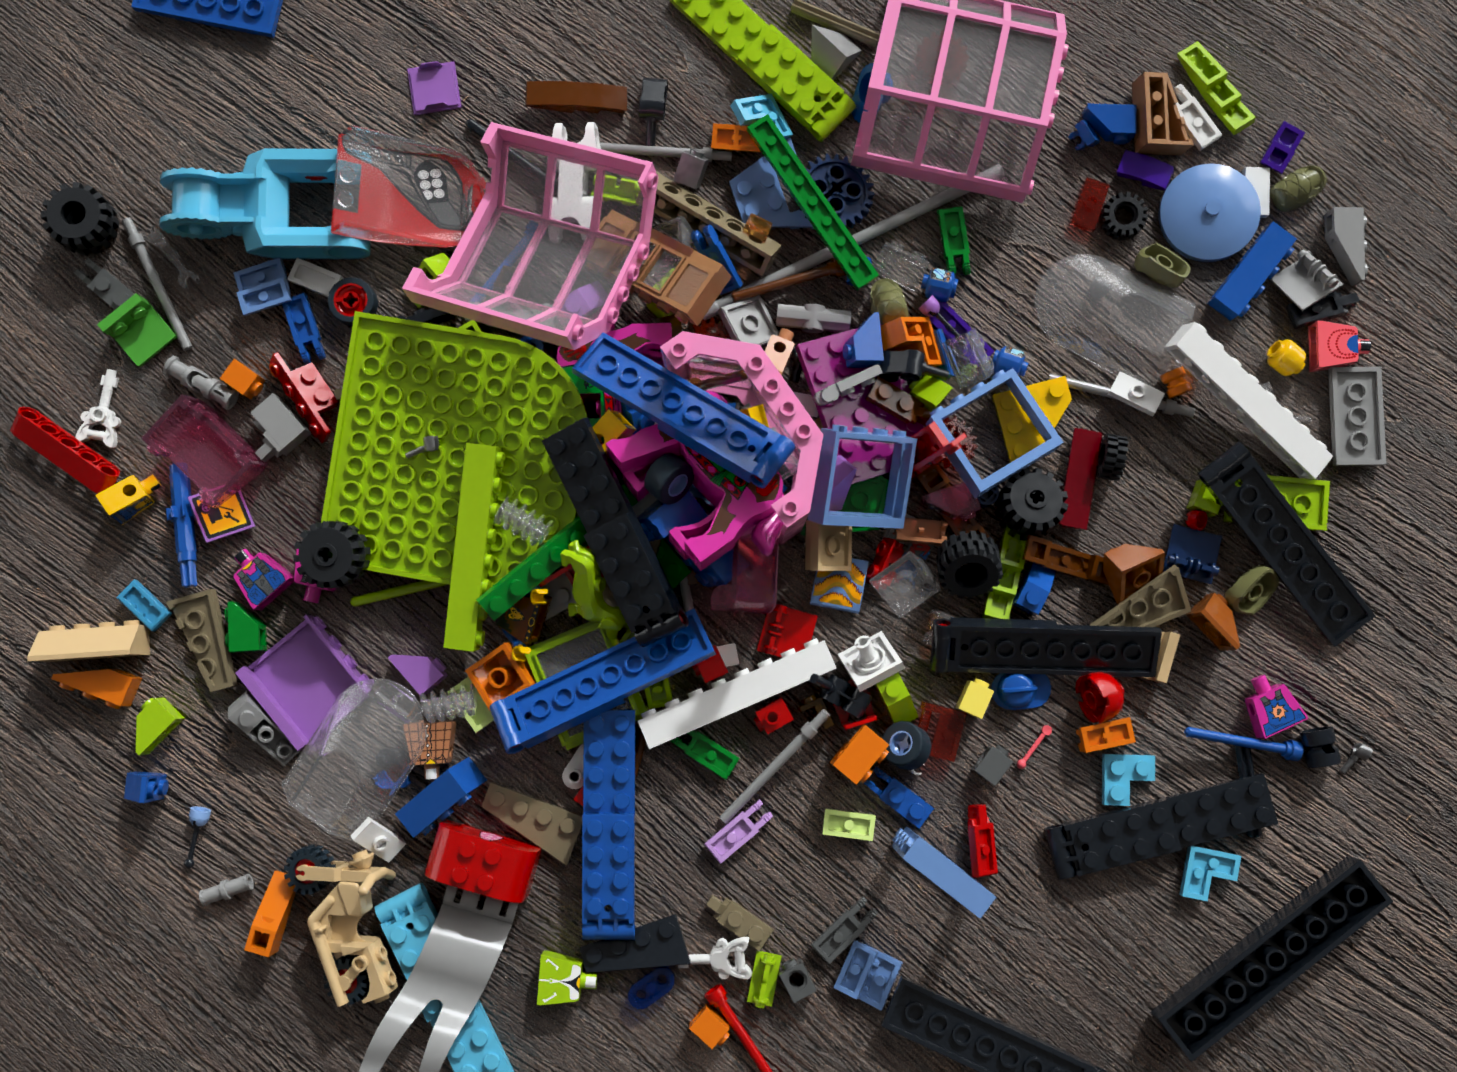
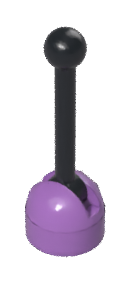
(931, 309)

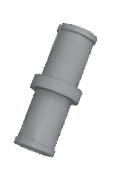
(226, 889)

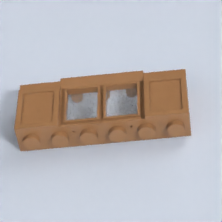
(679, 279)

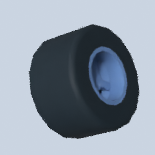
(669, 478)
(899, 738)

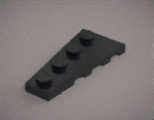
(654, 946)

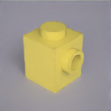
(975, 698)

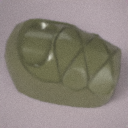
(1298, 188)
(1162, 265)
(888, 300)
(1252, 590)

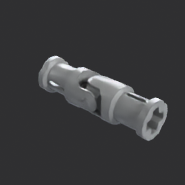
(203, 384)

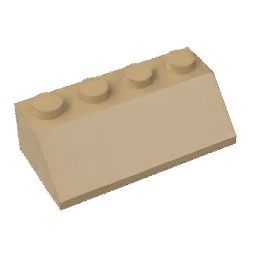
(90, 643)

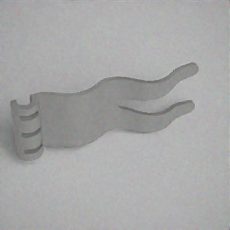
(449, 969)

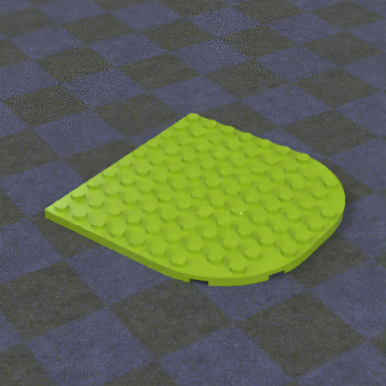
(464, 388)

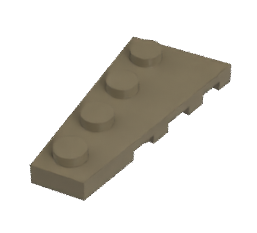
(1150, 605)
(204, 628)
(539, 821)

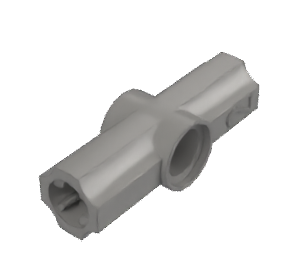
(813, 318)

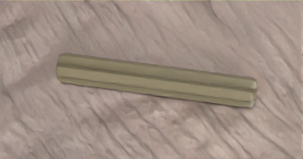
(835, 23)

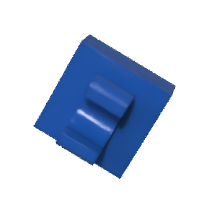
(1086, 133)

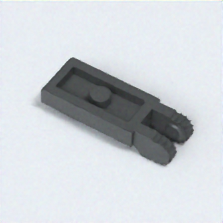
(105, 285)
(842, 931)

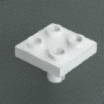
(870, 660)

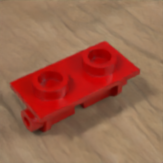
(886, 552)

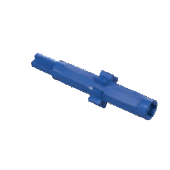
(183, 519)

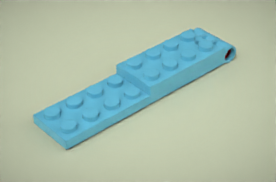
(477, 1043)

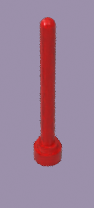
(718, 998)

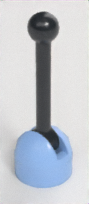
(198, 817)

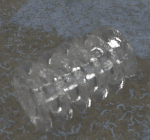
(522, 522)
(449, 705)

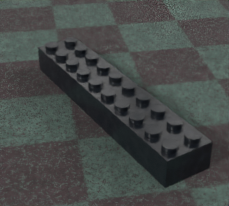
(1271, 957)

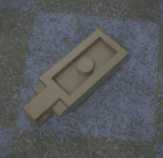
(740, 921)

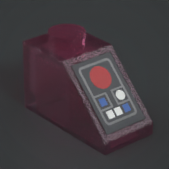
(953, 502)

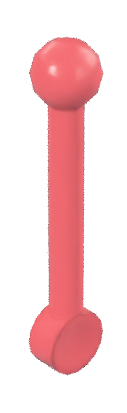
(1046, 730)

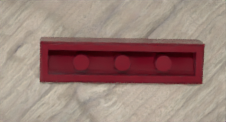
(1081, 478)

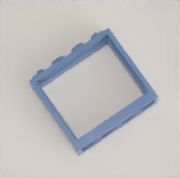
(1031, 408)
(898, 483)
(942, 871)

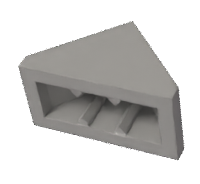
(832, 51)

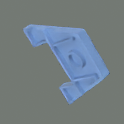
(760, 193)

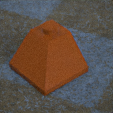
(1131, 568)
(1215, 621)

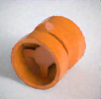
(1176, 383)

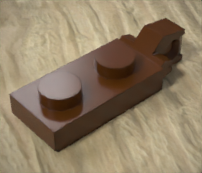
(897, 402)

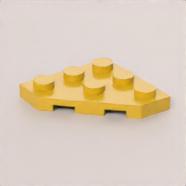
(1017, 428)

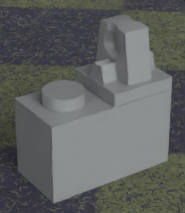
(279, 426)

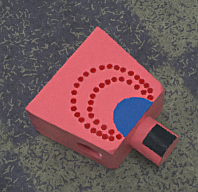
(1334, 345)

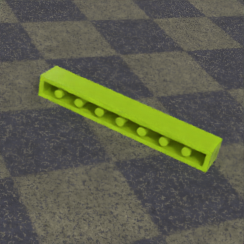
(473, 546)

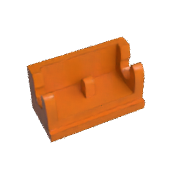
(732, 138)
(1106, 735)

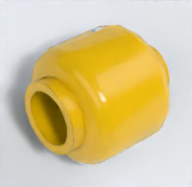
(1286, 357)

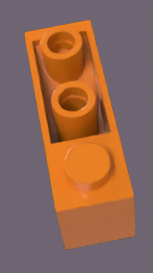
(111, 685)
(271, 917)

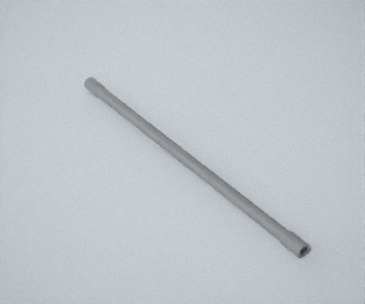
(860, 237)

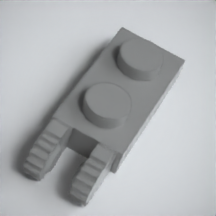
(845, 386)

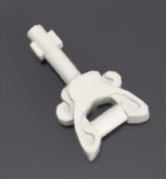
(101, 415)
(720, 961)

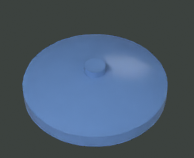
(1209, 212)

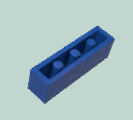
(1252, 271)

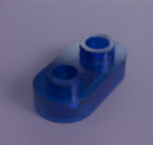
(652, 987)

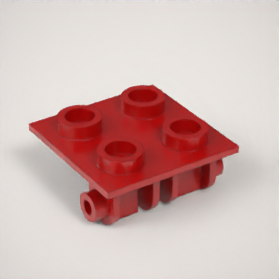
(786, 630)

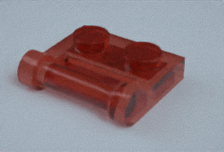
(947, 730)

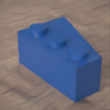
(440, 797)

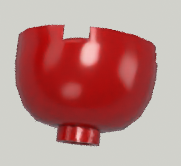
(1101, 696)

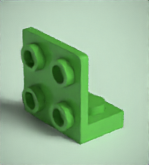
(138, 329)

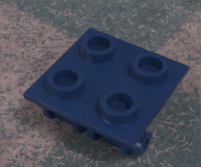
(1193, 553)

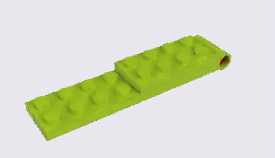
(772, 62)

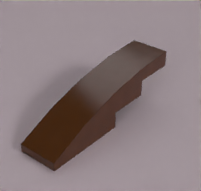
(572, 96)

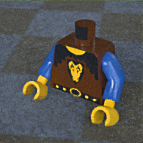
(525, 621)

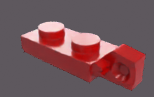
(981, 842)

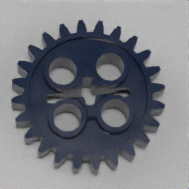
(850, 208)

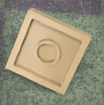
(828, 547)

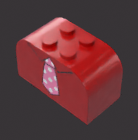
(482, 862)

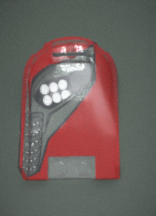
(402, 190)

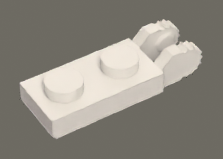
(1198, 123)

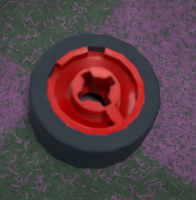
(346, 290)

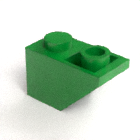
(245, 630)

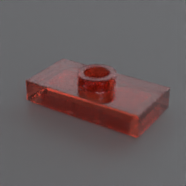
(1089, 204)

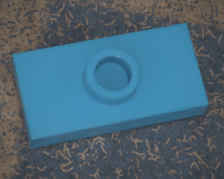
(144, 605)

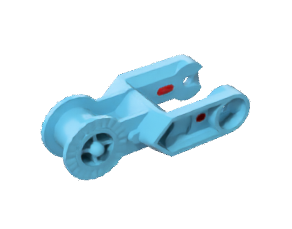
(257, 205)

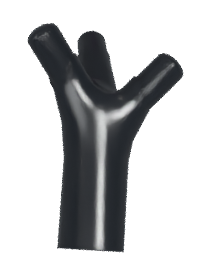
(796, 369)

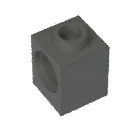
(992, 764)
(799, 990)

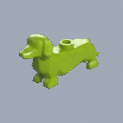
(589, 589)

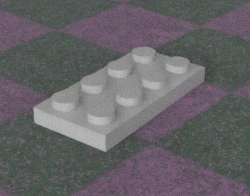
(1357, 416)

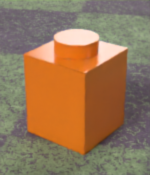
(243, 379)
(710, 1027)

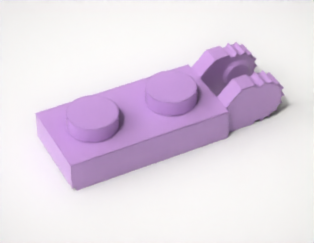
(736, 833)

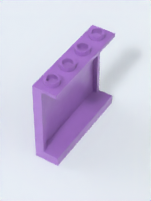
(301, 679)

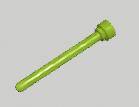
(394, 592)

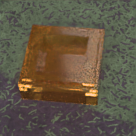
(757, 227)

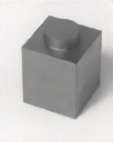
(691, 168)

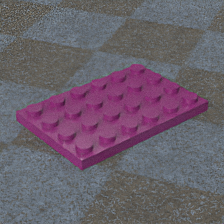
(824, 366)

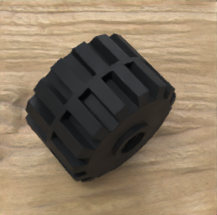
(80, 218)
(1031, 504)
(347, 553)

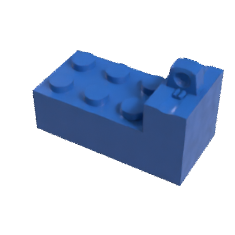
(661, 518)

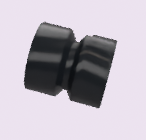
(1320, 747)

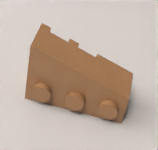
(1157, 117)

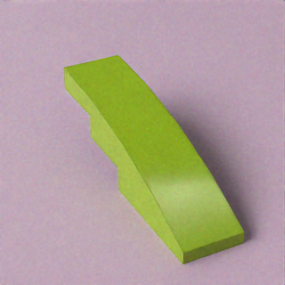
(1214, 87)
(1000, 600)

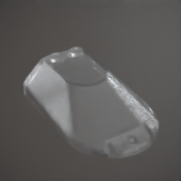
(1110, 315)
(357, 756)

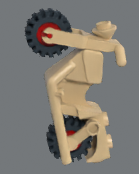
(336, 922)

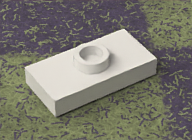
(1136, 393)
(378, 839)

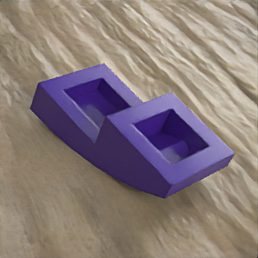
(1282, 147)
(1146, 169)

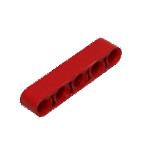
(64, 450)

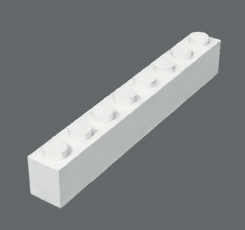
(1248, 400)
(736, 694)

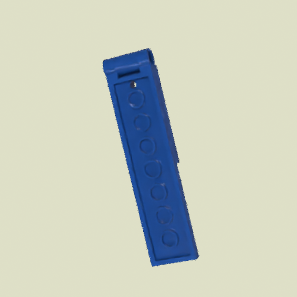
(685, 411)
(596, 686)
(609, 827)

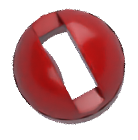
(1196, 519)

